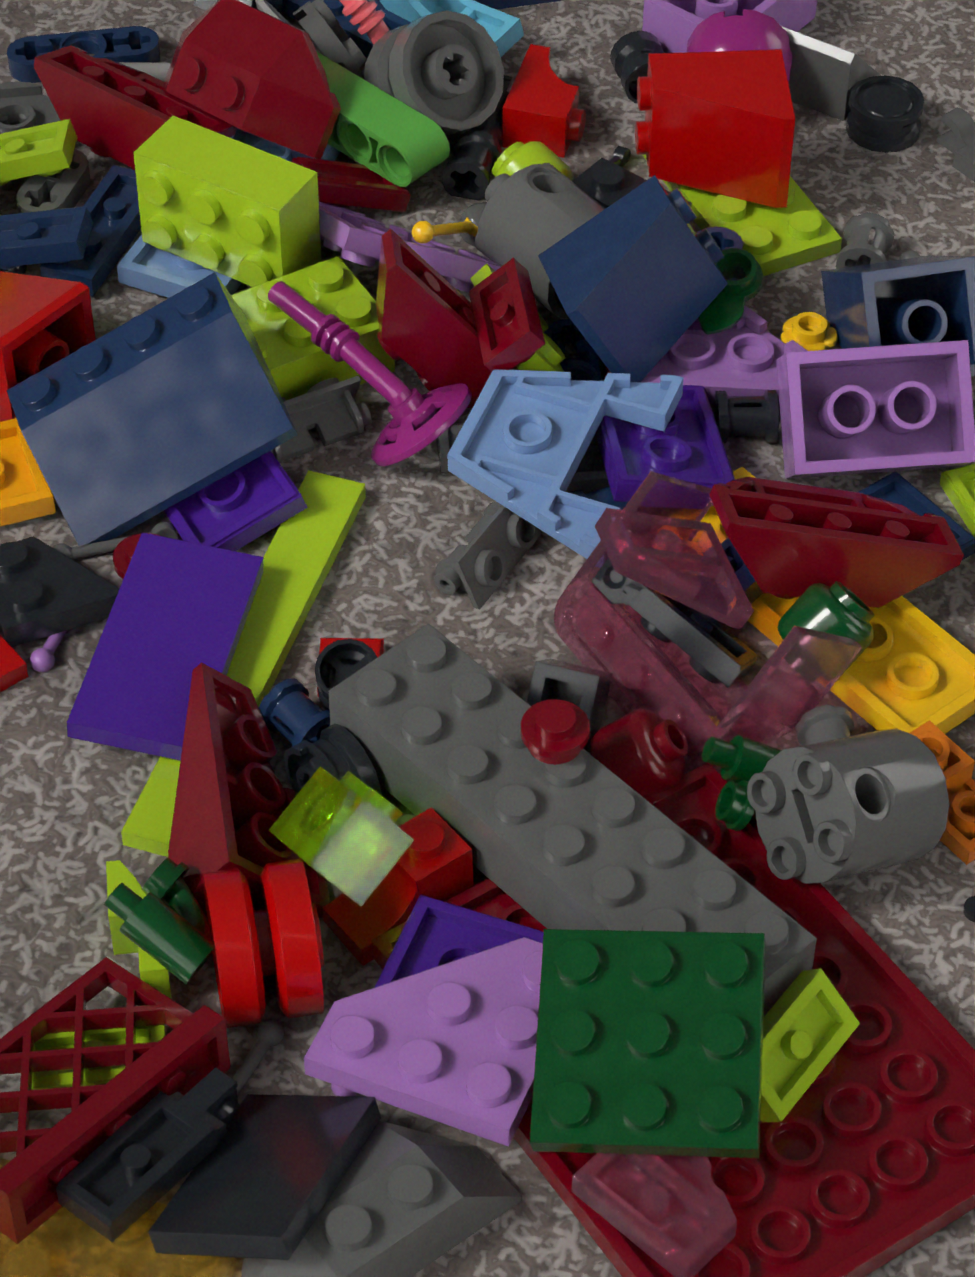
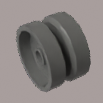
(441, 69)

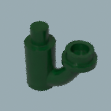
(738, 762)
(171, 935)

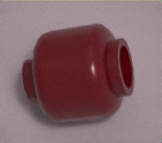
(642, 751)

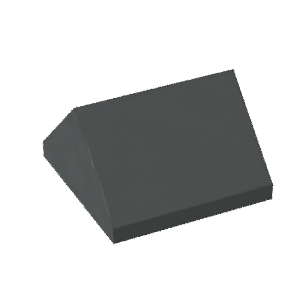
(824, 75)

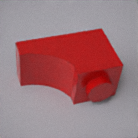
(542, 106)
(432, 866)

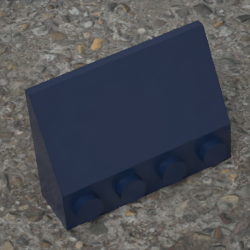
(151, 412)

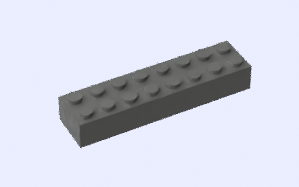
(553, 837)

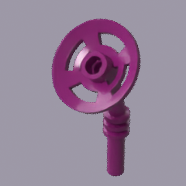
(409, 408)

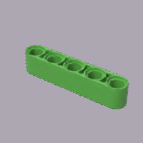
(382, 129)

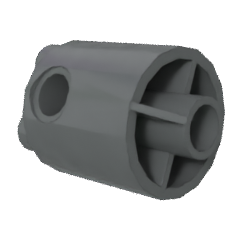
(527, 217)
(849, 805)

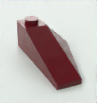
(229, 790)

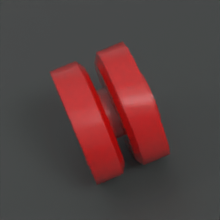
(266, 942)

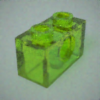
(343, 832)

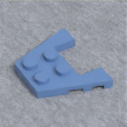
(534, 432)

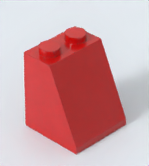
(719, 123)
(38, 327)

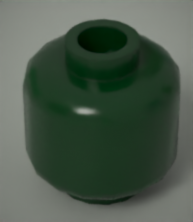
(831, 611)

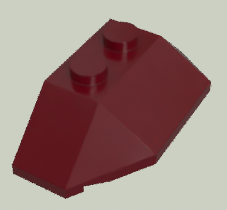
(255, 76)
(112, 103)
(426, 320)
(827, 535)

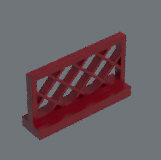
(97, 1111)

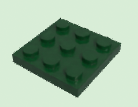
(649, 1043)

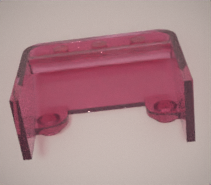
(659, 673)

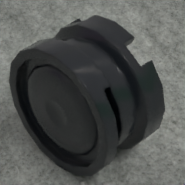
(885, 113)
(336, 753)

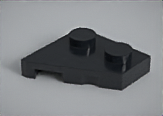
(47, 592)

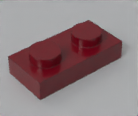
(506, 317)

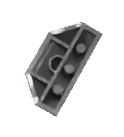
(397, 1209)

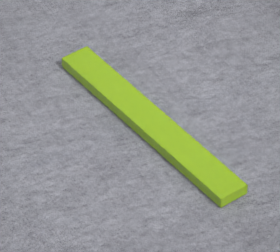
(288, 587)

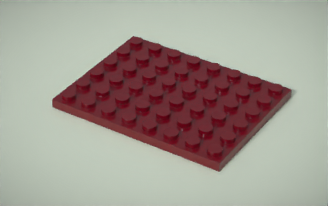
(872, 1146)

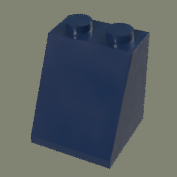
(636, 277)
(903, 302)

